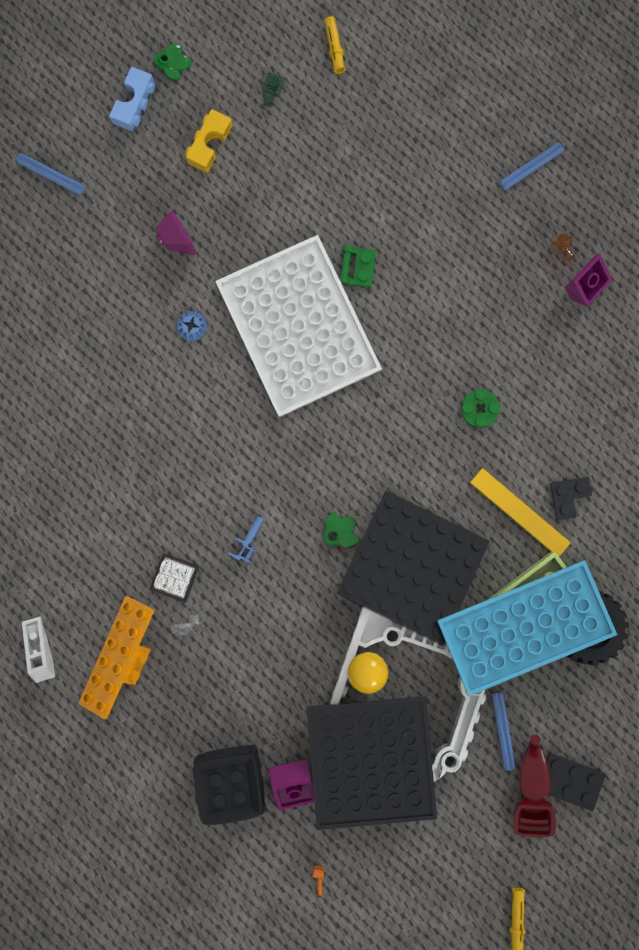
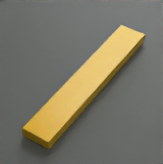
(519, 512)

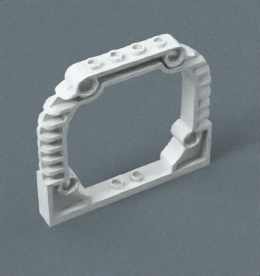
(373, 629)

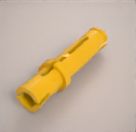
(336, 52)
(517, 925)

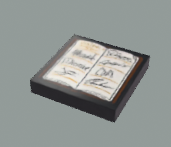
(174, 577)

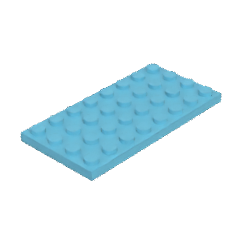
(526, 627)

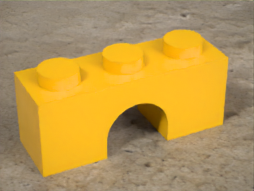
(214, 126)

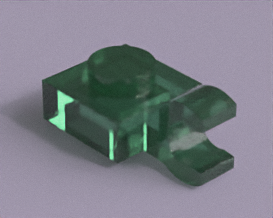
(272, 87)

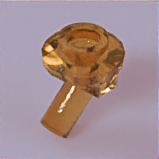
(562, 242)

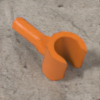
(318, 873)

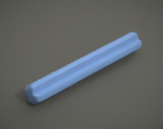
(531, 166)
(50, 174)
(503, 731)

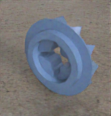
(195, 333)

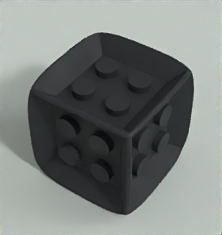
(229, 785)

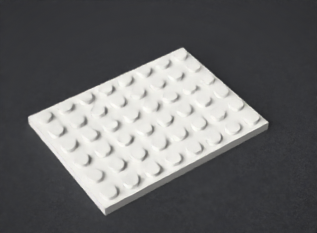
(298, 326)

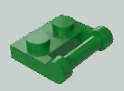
(363, 267)

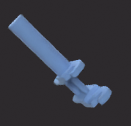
(248, 539)

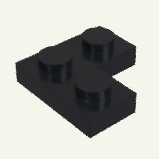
(564, 493)

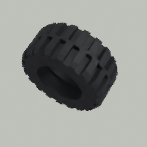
(608, 648)

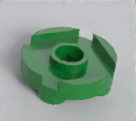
(491, 408)

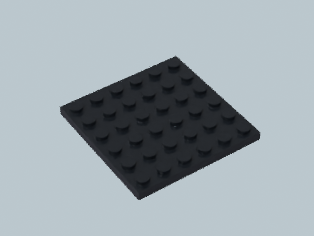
(412, 567)
(371, 762)

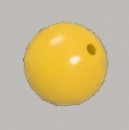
(368, 672)

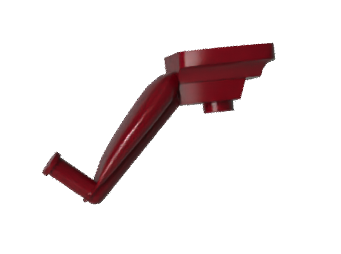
(534, 814)

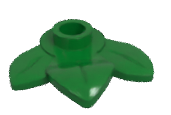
(174, 63)
(342, 529)

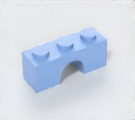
(128, 113)

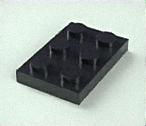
(574, 781)

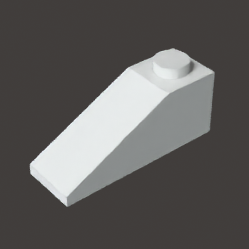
(37, 650)

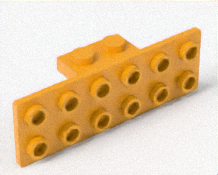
(119, 659)

